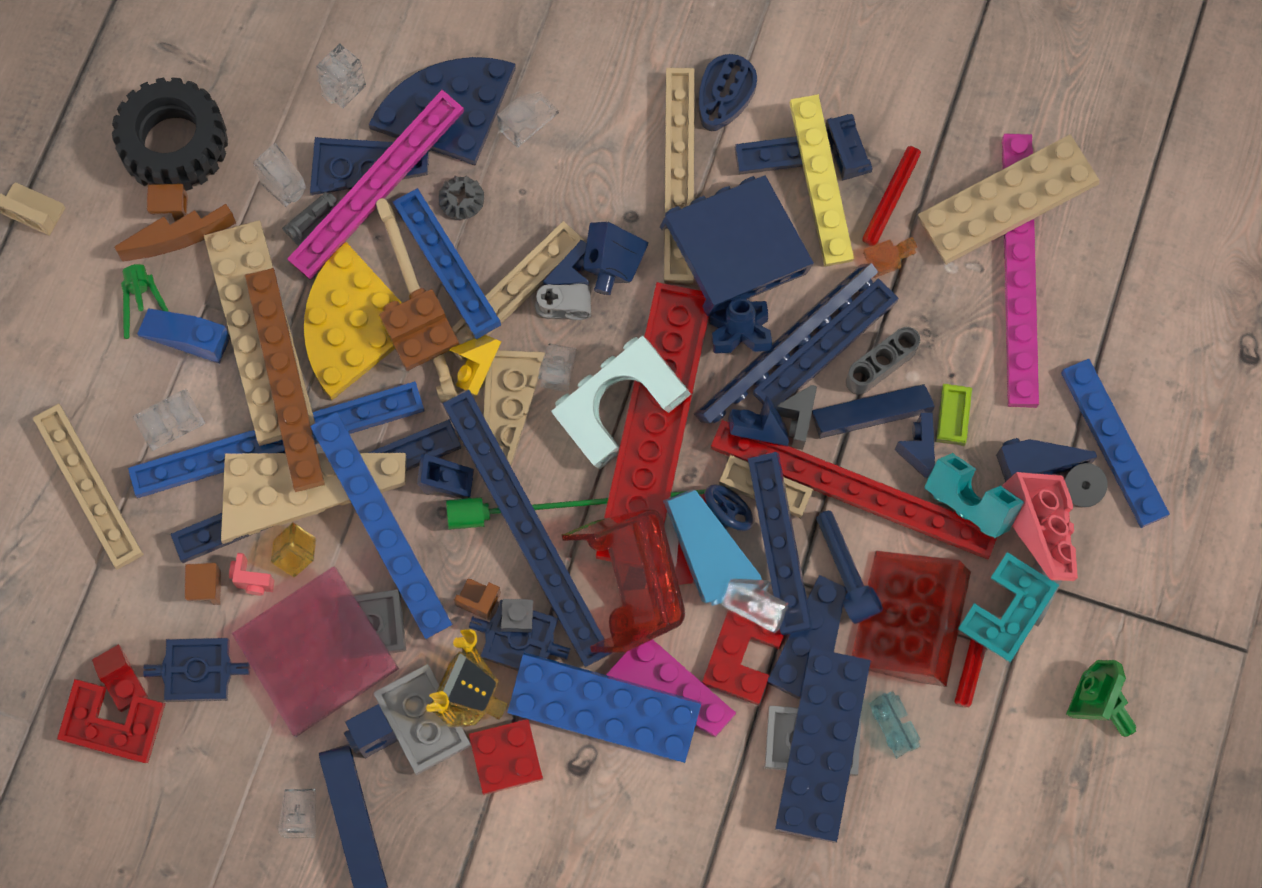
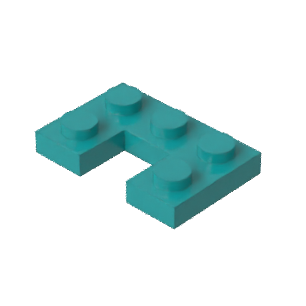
(1032, 595)

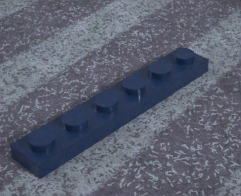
(827, 344)
(779, 541)

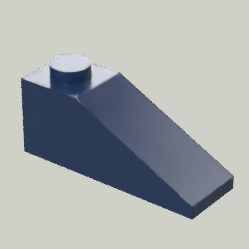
(1040, 457)

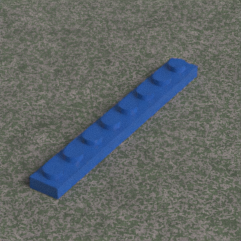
(381, 525)

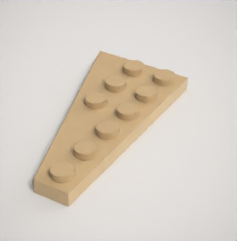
(262, 494)

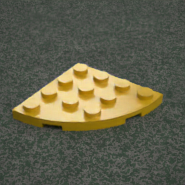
(344, 321)

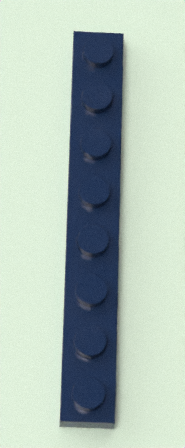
(795, 336)

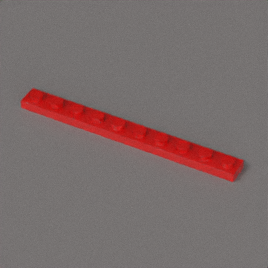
(862, 492)

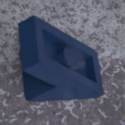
(567, 269)
(764, 426)
(920, 453)
(444, 477)

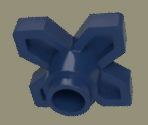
(741, 323)

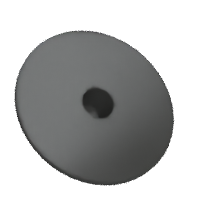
(1086, 484)

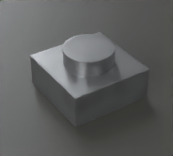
(517, 615)

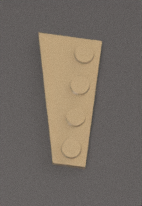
(509, 394)

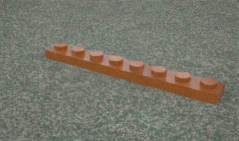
(284, 380)

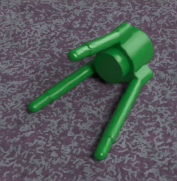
(136, 283)

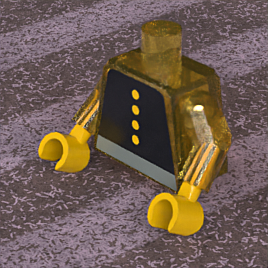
(466, 687)

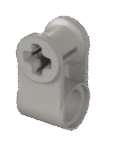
(566, 302)

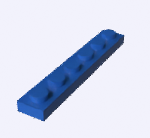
(447, 263)
(1115, 443)

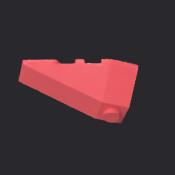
(1045, 522)

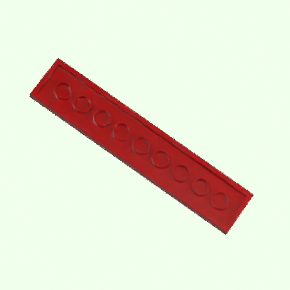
(651, 434)

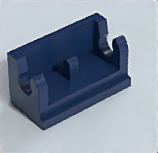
(847, 147)

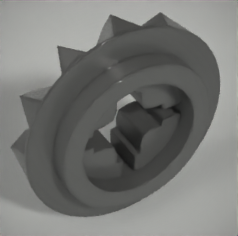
(468, 207)

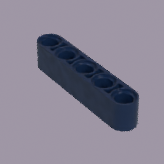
(352, 818)

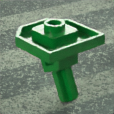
(1101, 697)

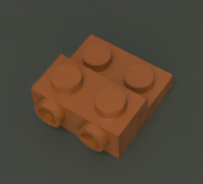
(418, 328)

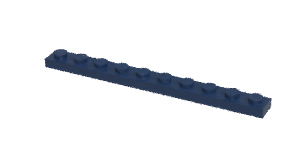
(525, 526)
(206, 535)

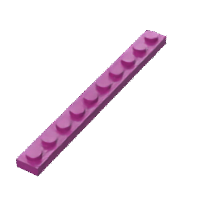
(1020, 295)

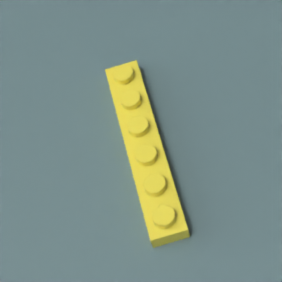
(821, 180)

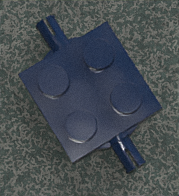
(508, 647)
(196, 670)

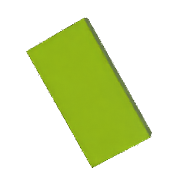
(954, 414)

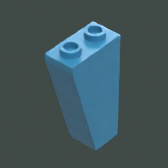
(707, 547)

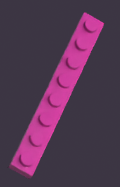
(376, 184)

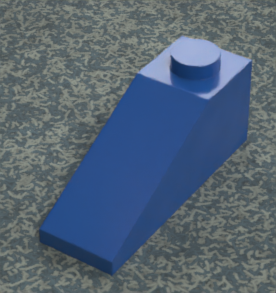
(186, 333)

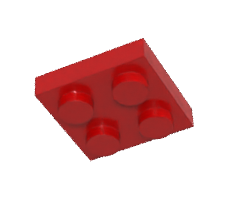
(505, 757)

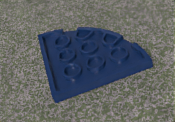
(471, 81)

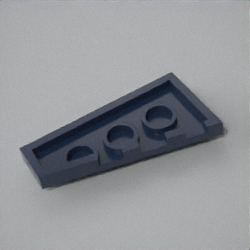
(825, 612)

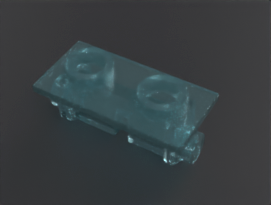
(887, 712)

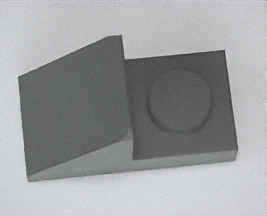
(798, 408)

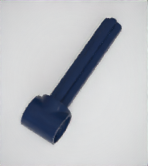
(861, 600)

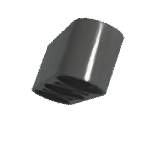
(892, 351)

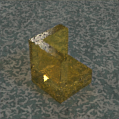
(293, 550)

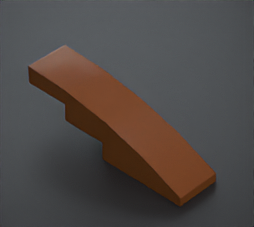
(165, 238)

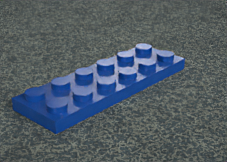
(604, 707)

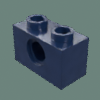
(369, 732)

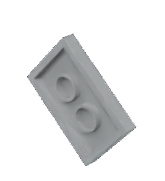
(419, 732)
(779, 738)

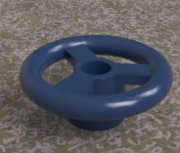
(726, 510)

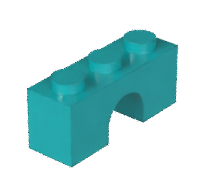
(952, 485)

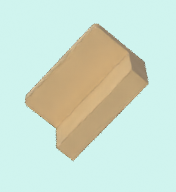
(31, 208)

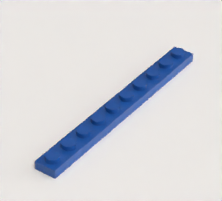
(210, 458)

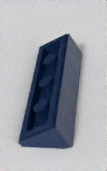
(872, 411)

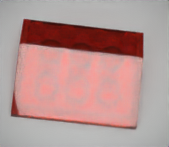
(919, 616)

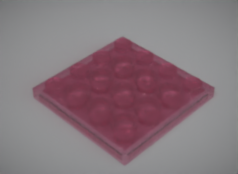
(315, 651)

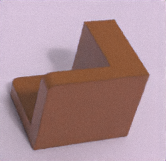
(167, 199)
(203, 582)
(478, 598)

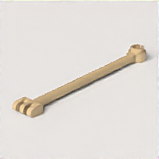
(447, 389)

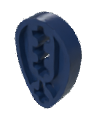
(739, 92)

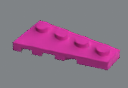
(657, 669)

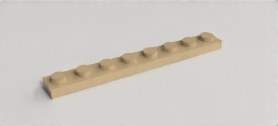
(678, 163)

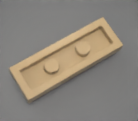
(738, 478)

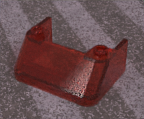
(643, 576)

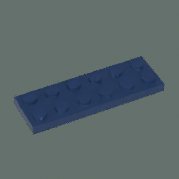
(822, 745)

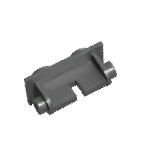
(305, 222)

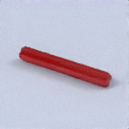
(891, 196)

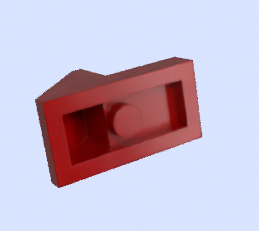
(119, 677)

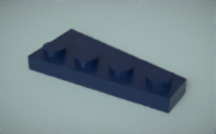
(343, 162)

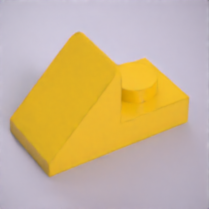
(479, 357)

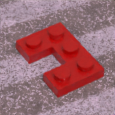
(725, 667)
(129, 740)

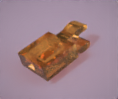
(887, 257)

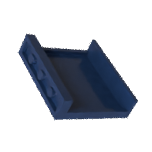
(738, 242)

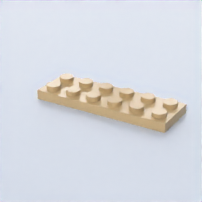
(1008, 199)

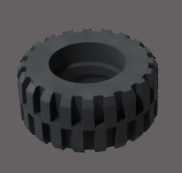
(161, 102)

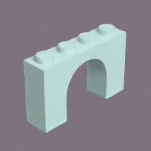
(580, 410)

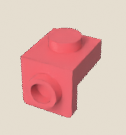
(253, 582)

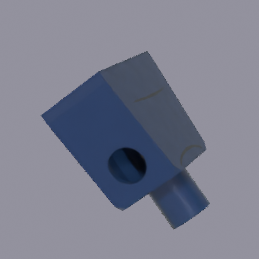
(612, 255)

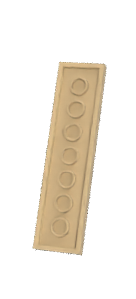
(232, 256)

